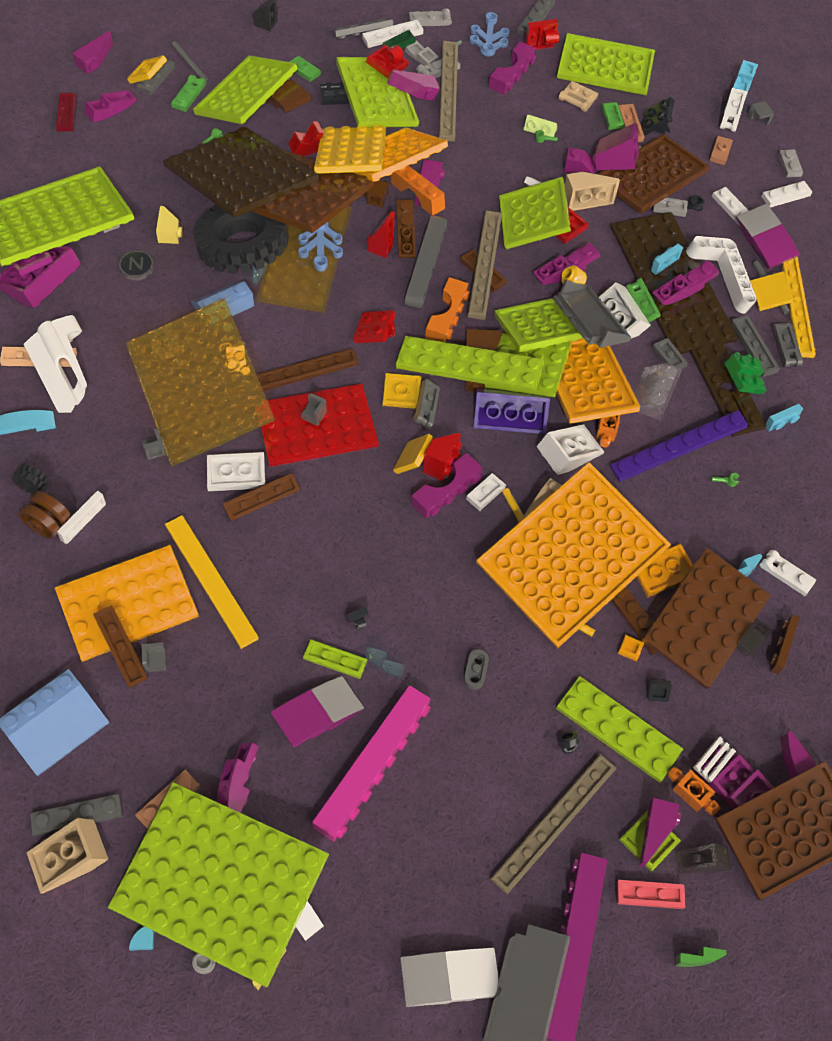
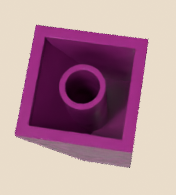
(618, 150)

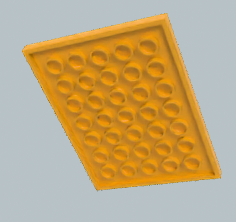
(573, 554)

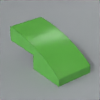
(705, 956)

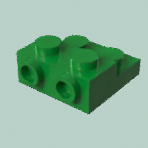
(746, 373)

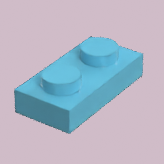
(670, 256)
(778, 420)

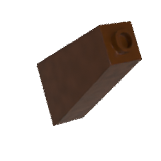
(485, 340)

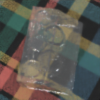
(656, 389)

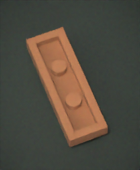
(629, 117)
(148, 812)

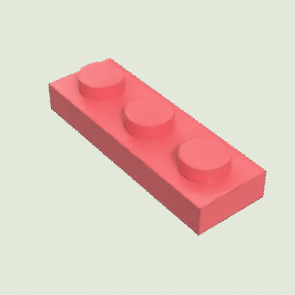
(650, 894)

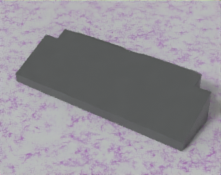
(590, 315)
(528, 986)

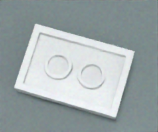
(235, 471)

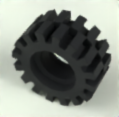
(30, 478)

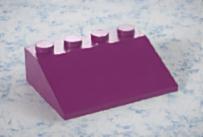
(40, 283)

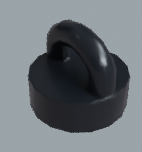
(568, 740)

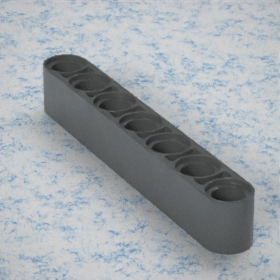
(426, 262)

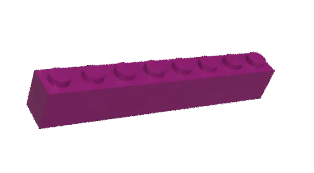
(580, 927)

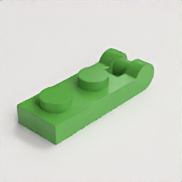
(188, 93)
(643, 300)

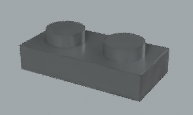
(669, 354)

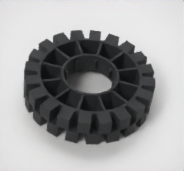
(218, 225)

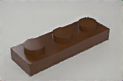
(470, 261)
(784, 643)

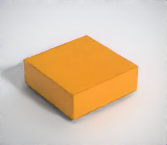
(631, 648)

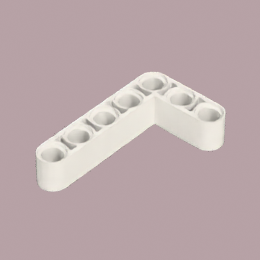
(731, 267)

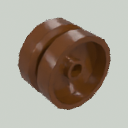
(44, 514)

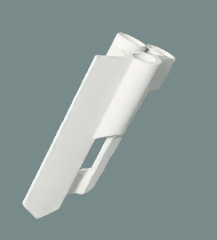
(46, 349)

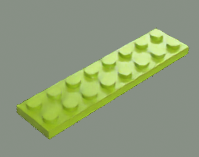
(470, 364)

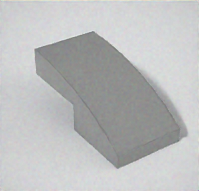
(421, 54)

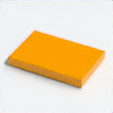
(665, 571)

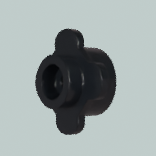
(696, 203)

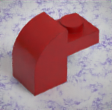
(308, 142)

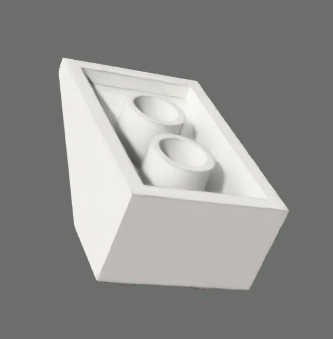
(569, 448)

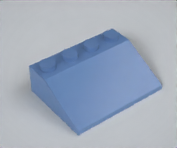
(52, 722)

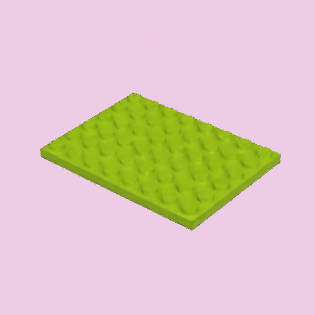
(59, 214)
(219, 883)

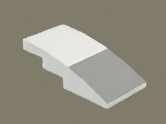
(450, 977)

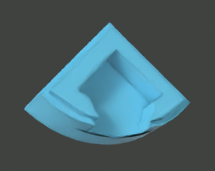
(142, 940)

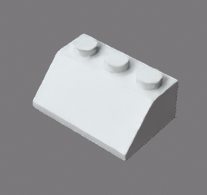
(625, 309)

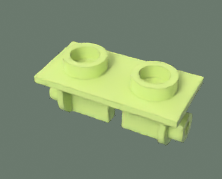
(534, 124)

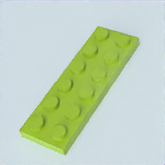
(619, 729)

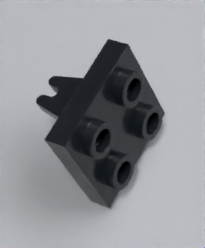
(659, 117)

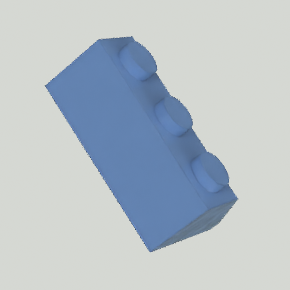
(236, 295)

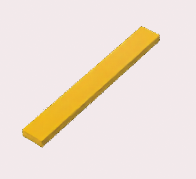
(798, 309)
(211, 582)

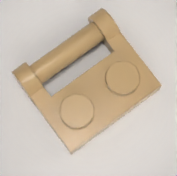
(578, 96)

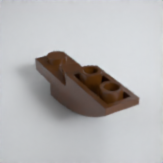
(405, 229)

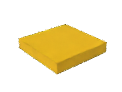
(147, 69)
(772, 291)
(401, 390)
(413, 454)

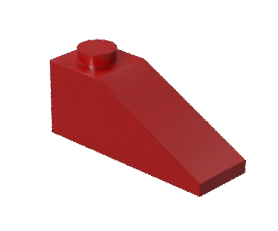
(382, 238)

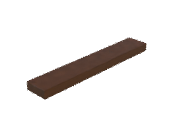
(307, 369)

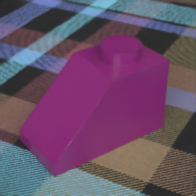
(579, 161)

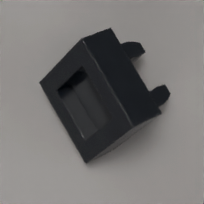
(357, 617)
(659, 690)

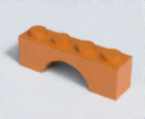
(430, 197)
(441, 325)

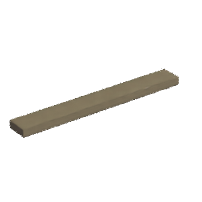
(448, 91)
(485, 265)
(552, 824)

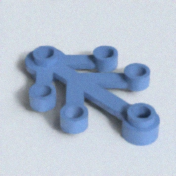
(488, 49)
(320, 241)

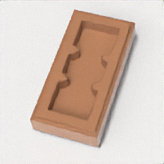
(721, 150)

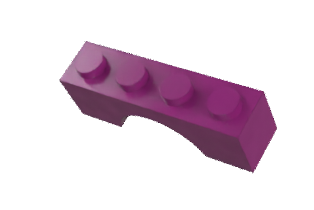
(504, 78)
(430, 499)

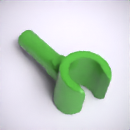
(216, 133)
(540, 137)
(729, 480)

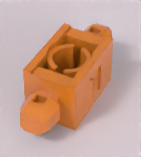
(605, 433)
(702, 788)

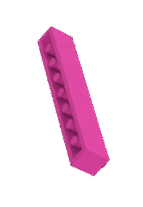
(371, 763)

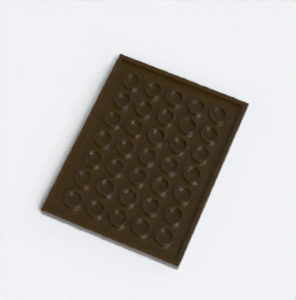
(240, 171)

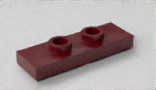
(66, 112)

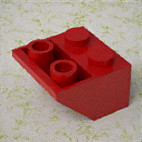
(441, 455)

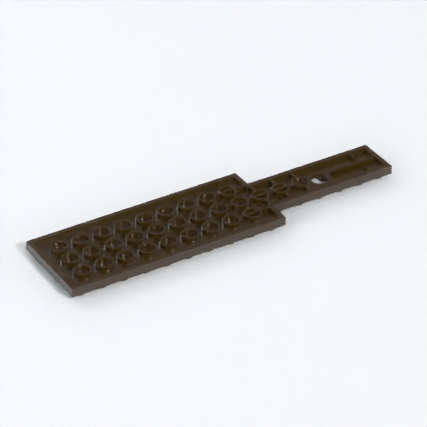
(693, 323)

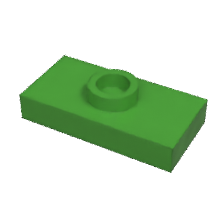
(306, 69)
(612, 116)

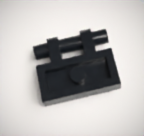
(333, 94)

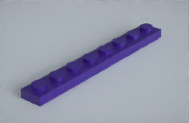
(678, 446)

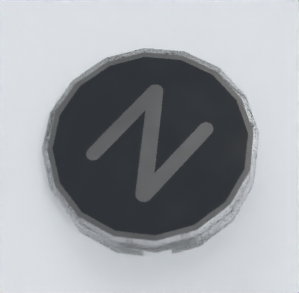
(136, 265)

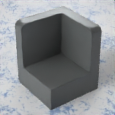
(762, 111)
(315, 409)
(154, 446)
(154, 657)

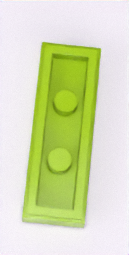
(335, 659)

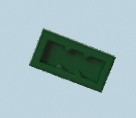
(402, 40)

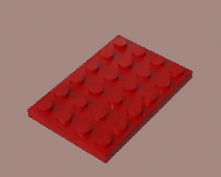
(342, 430)

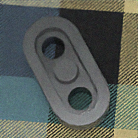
(476, 670)

